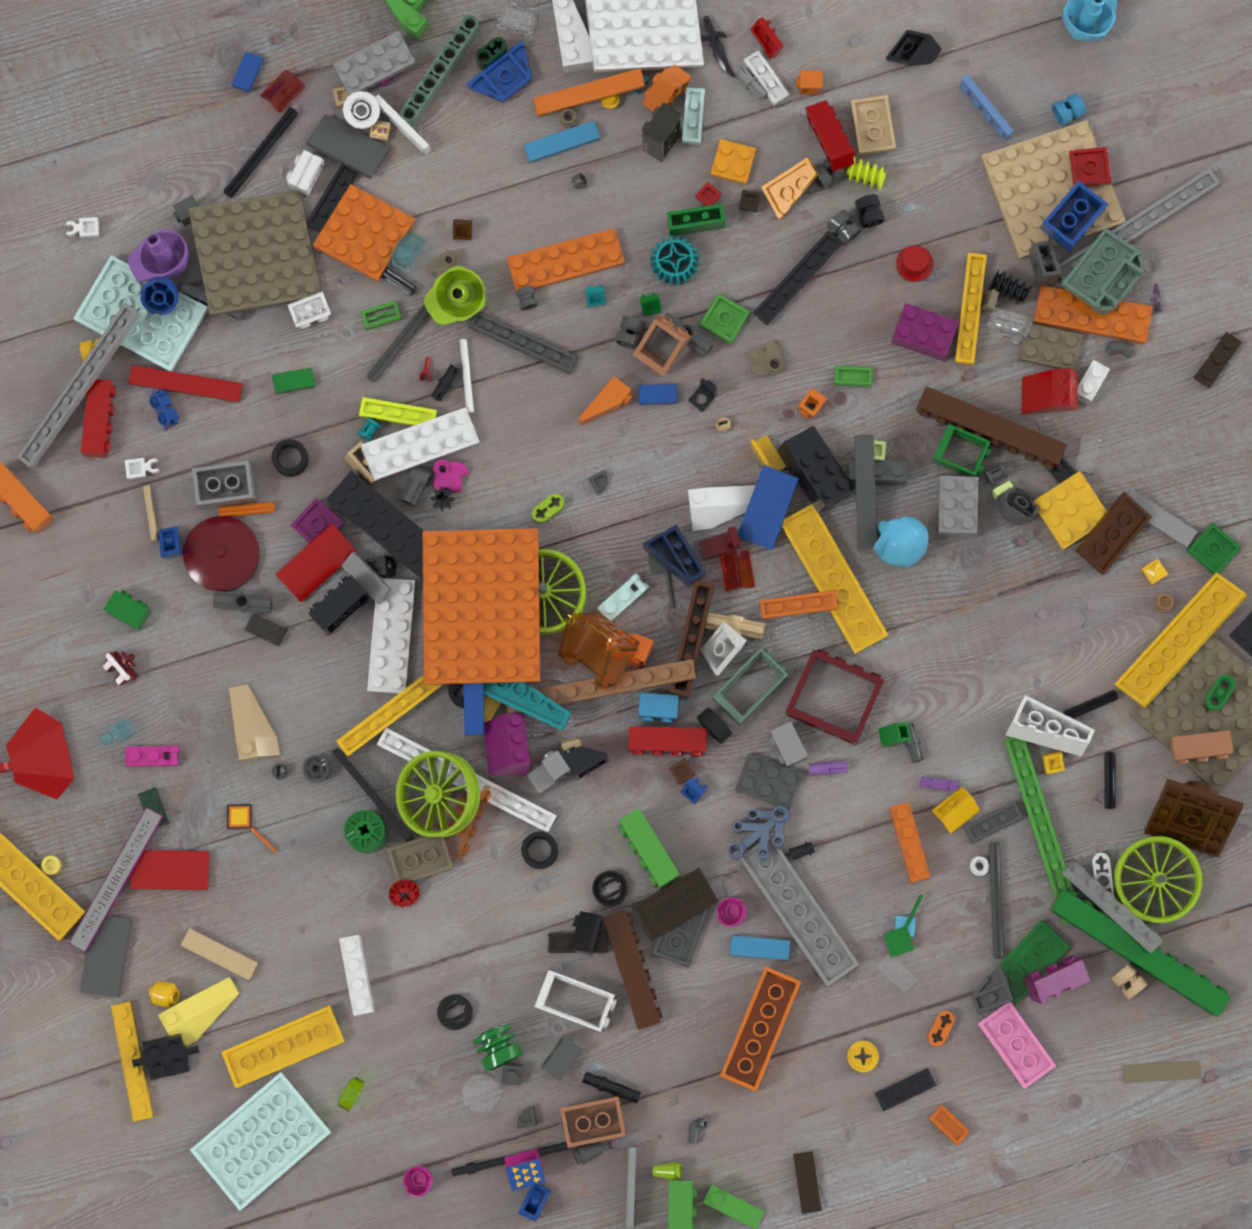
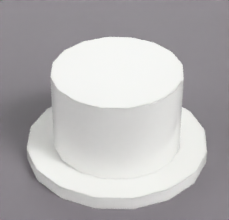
(361, 110)

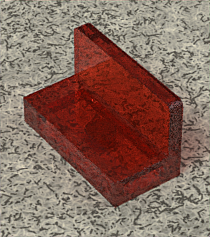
(282, 90)
(737, 570)

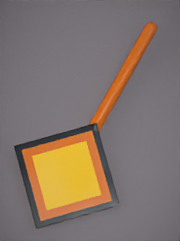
(241, 818)

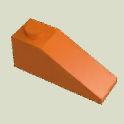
(610, 399)

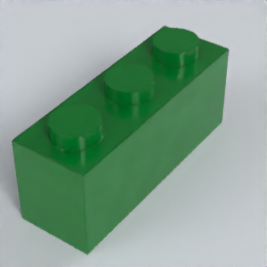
(696, 220)

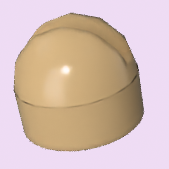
(725, 427)

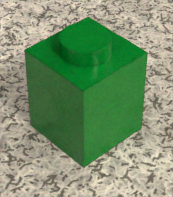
(895, 734)

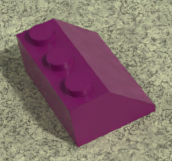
(507, 745)

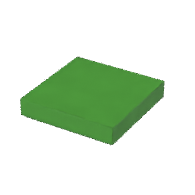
(724, 319)

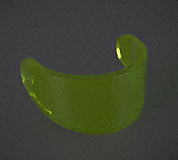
(350, 1094)

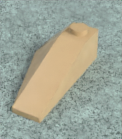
(252, 730)

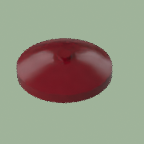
(221, 553)

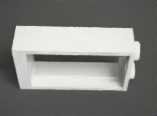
(544, 993)

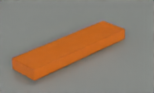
(799, 604)

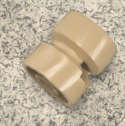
(1122, 979)

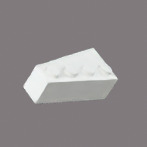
(572, 37)

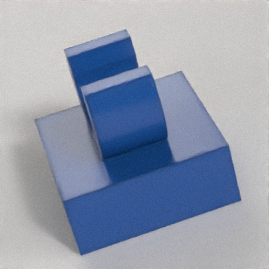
(693, 790)

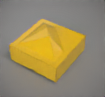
(1154, 572)
(1053, 762)

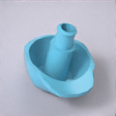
(1089, 18)
(901, 541)

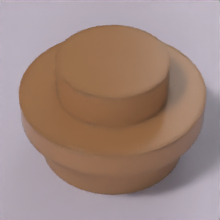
(1164, 602)

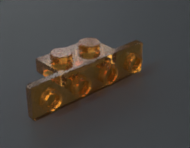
(470, 830)

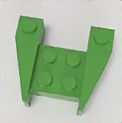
(408, 17)

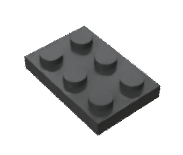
(768, 781)

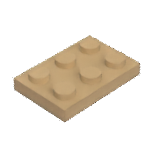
(873, 125)

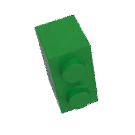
(127, 610)

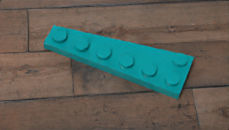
(529, 701)

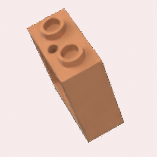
(653, 360)

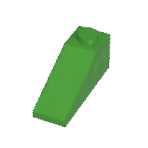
(733, 1207)

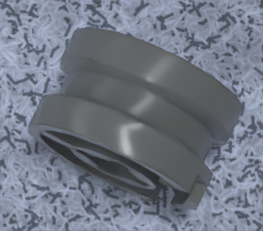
(313, 761)

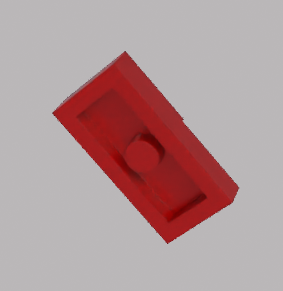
(767, 37)

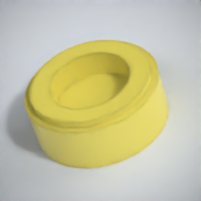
(51, 865)

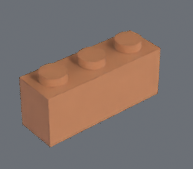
(1201, 747)

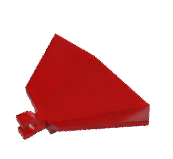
(40, 756)

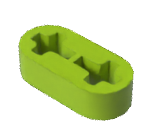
(545, 505)

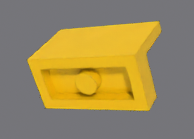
(767, 453)
(956, 810)

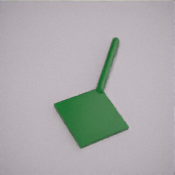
(899, 940)

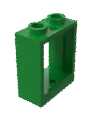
(969, 437)

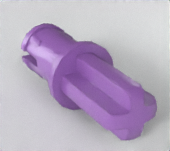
(828, 768)

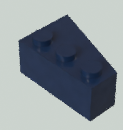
(675, 555)

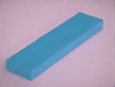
(561, 142)

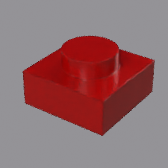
(708, 195)

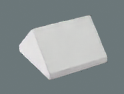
(722, 647)

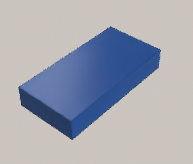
(247, 72)
(657, 394)

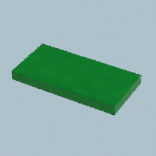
(1034, 952)

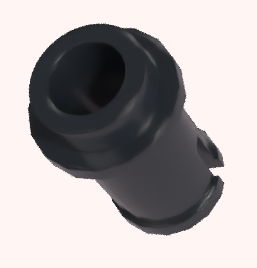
(802, 850)

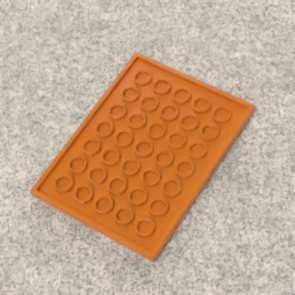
(481, 606)

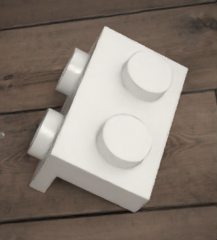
(309, 310)

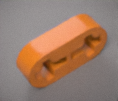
(936, 1026)

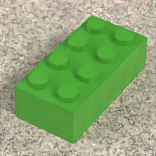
(651, 852)

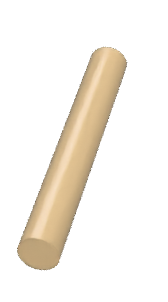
(150, 513)

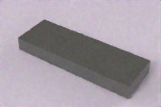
(993, 822)

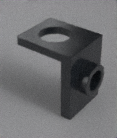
(706, 388)

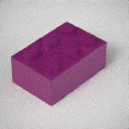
(924, 332)

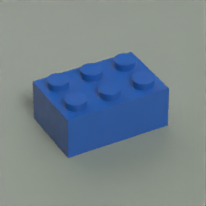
(1074, 216)

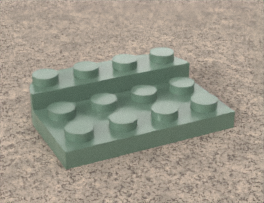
(1105, 273)

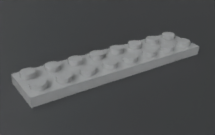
(800, 913)

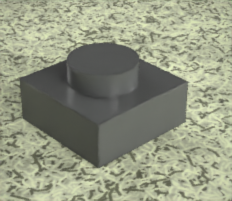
(512, 1073)

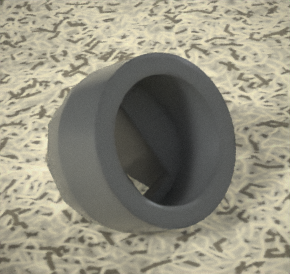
(579, 181)
(283, 771)

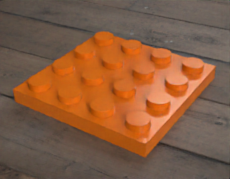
(363, 232)

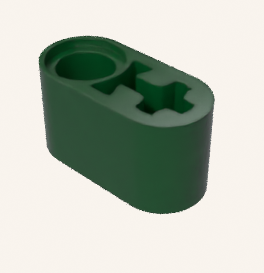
(489, 49)

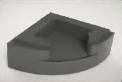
(598, 482)
(527, 1118)

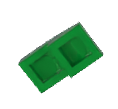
(293, 380)

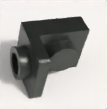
(383, 565)

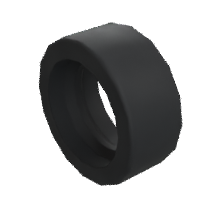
(286, 444)
(715, 725)
(554, 850)

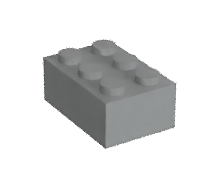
(224, 485)
(957, 506)

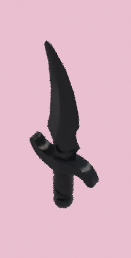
(717, 47)

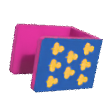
(524, 1169)

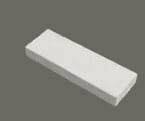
(766, 77)

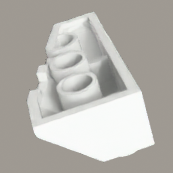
(717, 505)

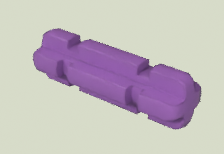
(939, 784)

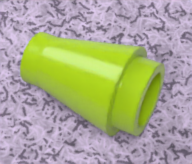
(668, 1171)

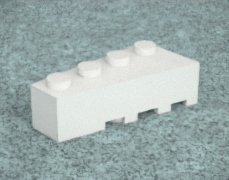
(1049, 728)

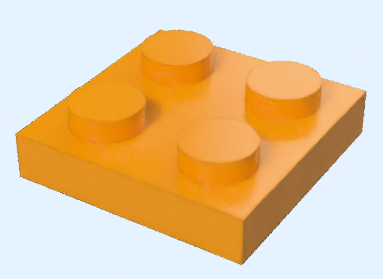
(733, 162)

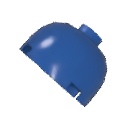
(159, 295)

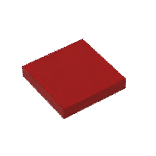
(1090, 166)

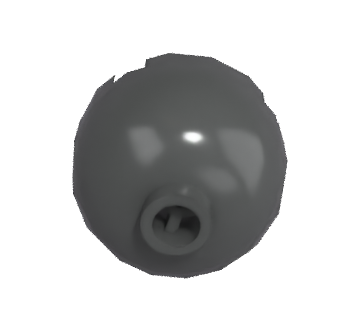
(1018, 506)

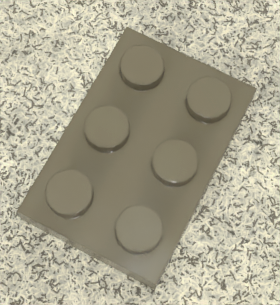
(1051, 348)
(420, 858)

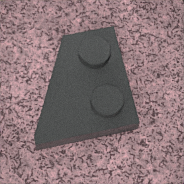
(993, 992)

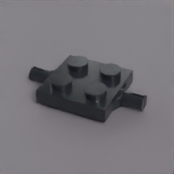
(165, 1056)

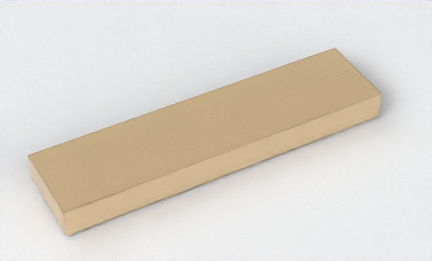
(219, 954)

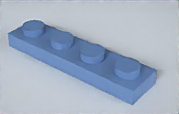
(990, 113)

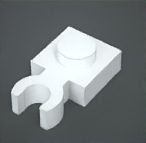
(86, 228)
(137, 468)

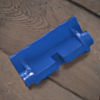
(160, 401)

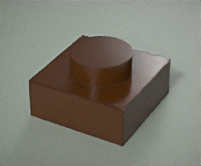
(462, 229)
(682, 771)

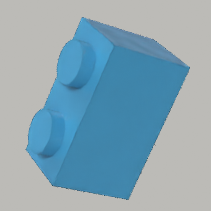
(658, 707)

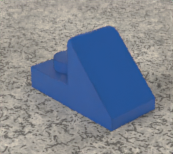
(170, 543)
(534, 1202)

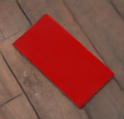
(315, 562)
(171, 870)

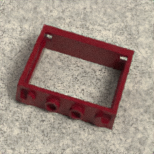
(821, 724)

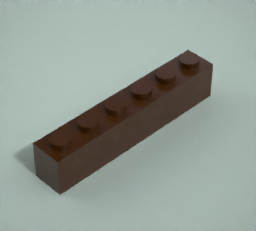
(693, 632)
(631, 969)

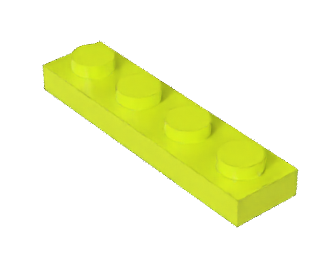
(395, 412)

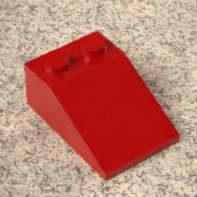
(1050, 391)

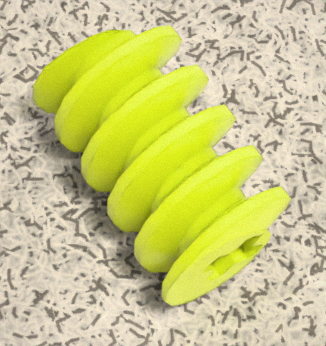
(867, 174)

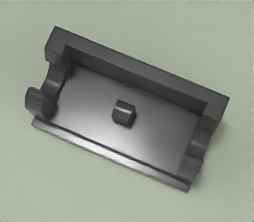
(561, 1058)

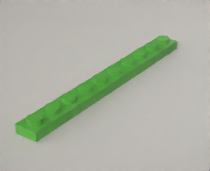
(1038, 815)

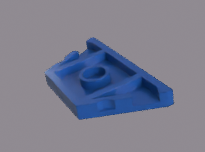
(504, 76)

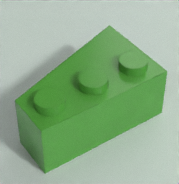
(681, 1205)

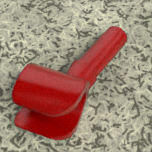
(426, 370)

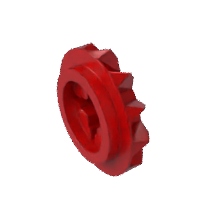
(403, 886)

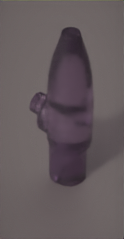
(1156, 298)

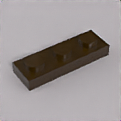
(1217, 360)

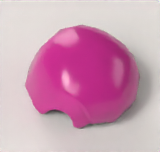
(731, 912)
(417, 1181)

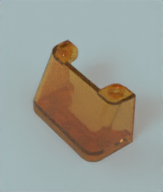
(598, 646)

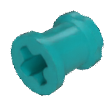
(368, 429)

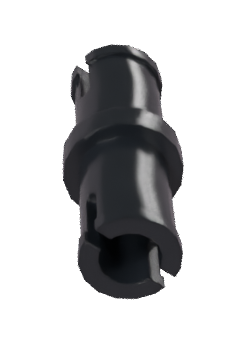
(445, 382)

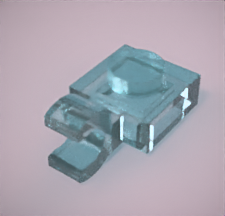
(120, 730)

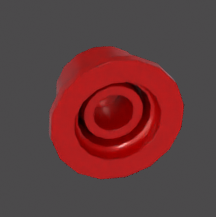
(914, 263)

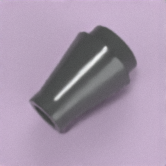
(587, 1152)

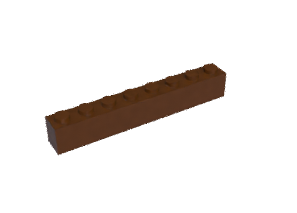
(992, 428)

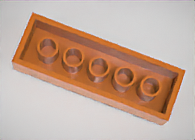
(760, 1029)

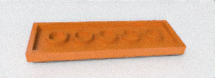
(566, 260)
(1066, 311)

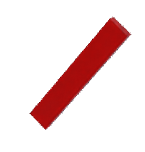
(185, 383)

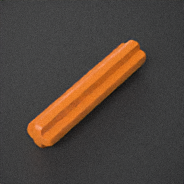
(247, 509)

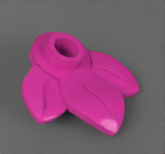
(451, 477)

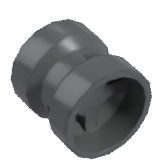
(527, 298)

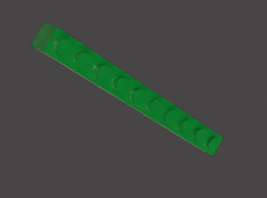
(1158, 965)

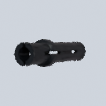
(606, 1085)

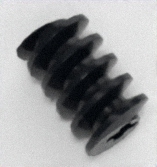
(1010, 287)

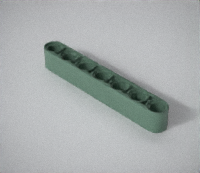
(440, 62)

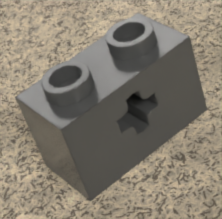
(1044, 263)

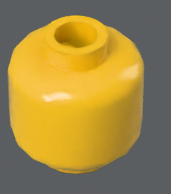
(164, 994)

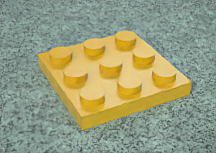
(1070, 510)

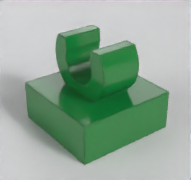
(650, 304)

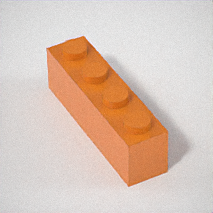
(22, 502)
(909, 843)

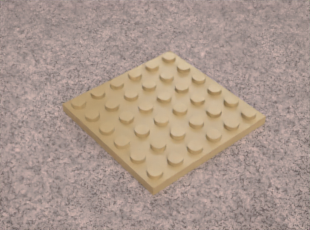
(1034, 179)

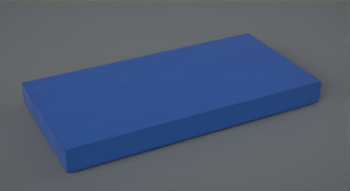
(768, 507)

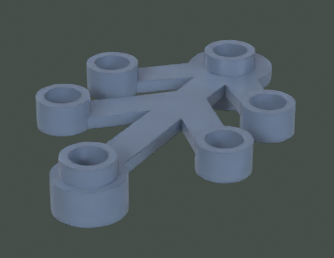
(760, 831)

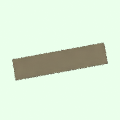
(1161, 1071)

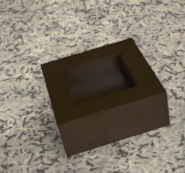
(749, 201)

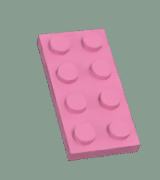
(1016, 1045)

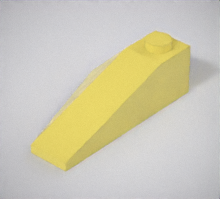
(199, 1012)

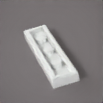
(403, 126)

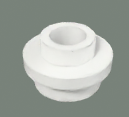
(983, 861)

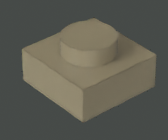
(989, 301)

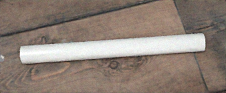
(466, 376)

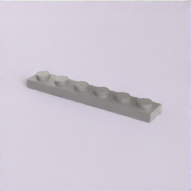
(1112, 907)

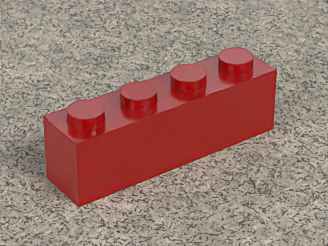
(830, 135)
(97, 419)
(667, 740)

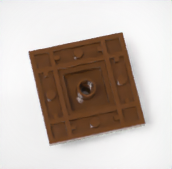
(1194, 816)

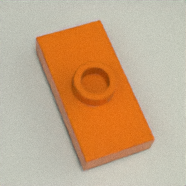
(949, 1125)

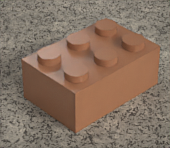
(593, 1122)

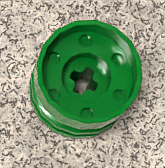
(371, 841)
(497, 1047)

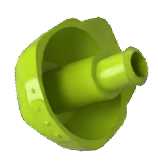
(455, 296)

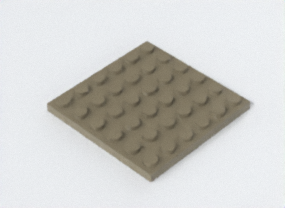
(254, 252)
(1182, 710)

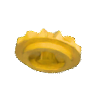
(870, 1062)

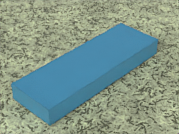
(760, 947)

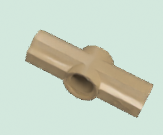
(744, 627)

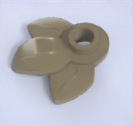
(440, 265)
(765, 358)

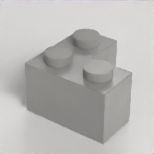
(549, 773)

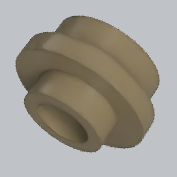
(568, 112)

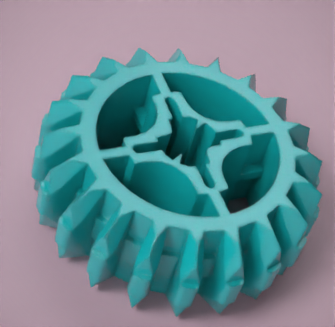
(667, 261)

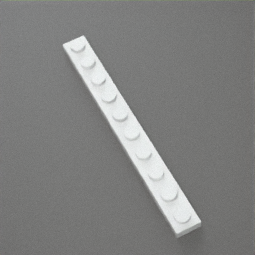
(500, 797)

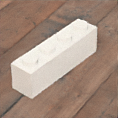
(357, 975)

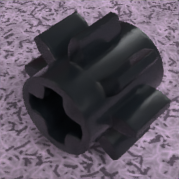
(446, 503)

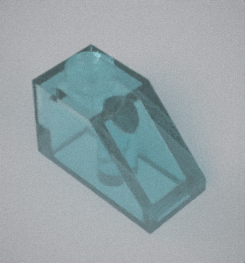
(407, 251)

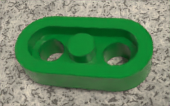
(1220, 693)

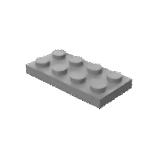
(374, 63)

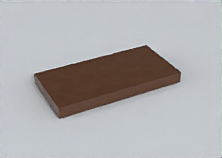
(1113, 533)

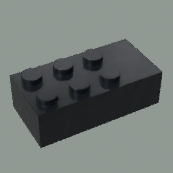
(816, 468)

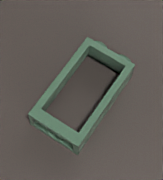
(718, 698)

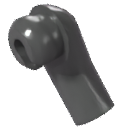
(1119, 346)
(696, 1127)

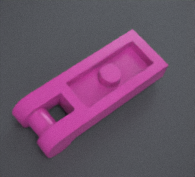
(151, 756)

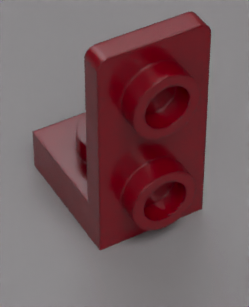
(720, 543)

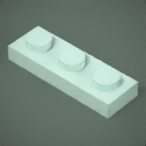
(693, 115)

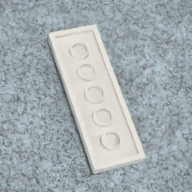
(419, 444)
(392, 638)

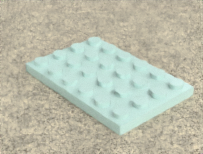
(153, 336)
(260, 1141)

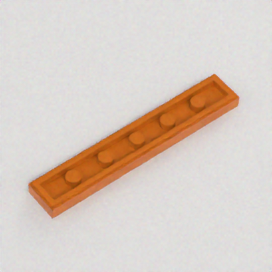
(589, 92)

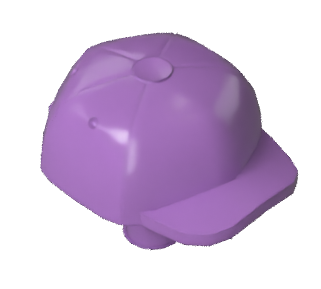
(159, 255)

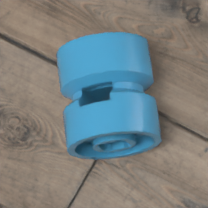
(1070, 108)

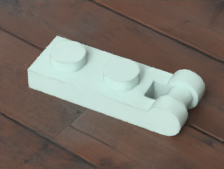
(623, 598)

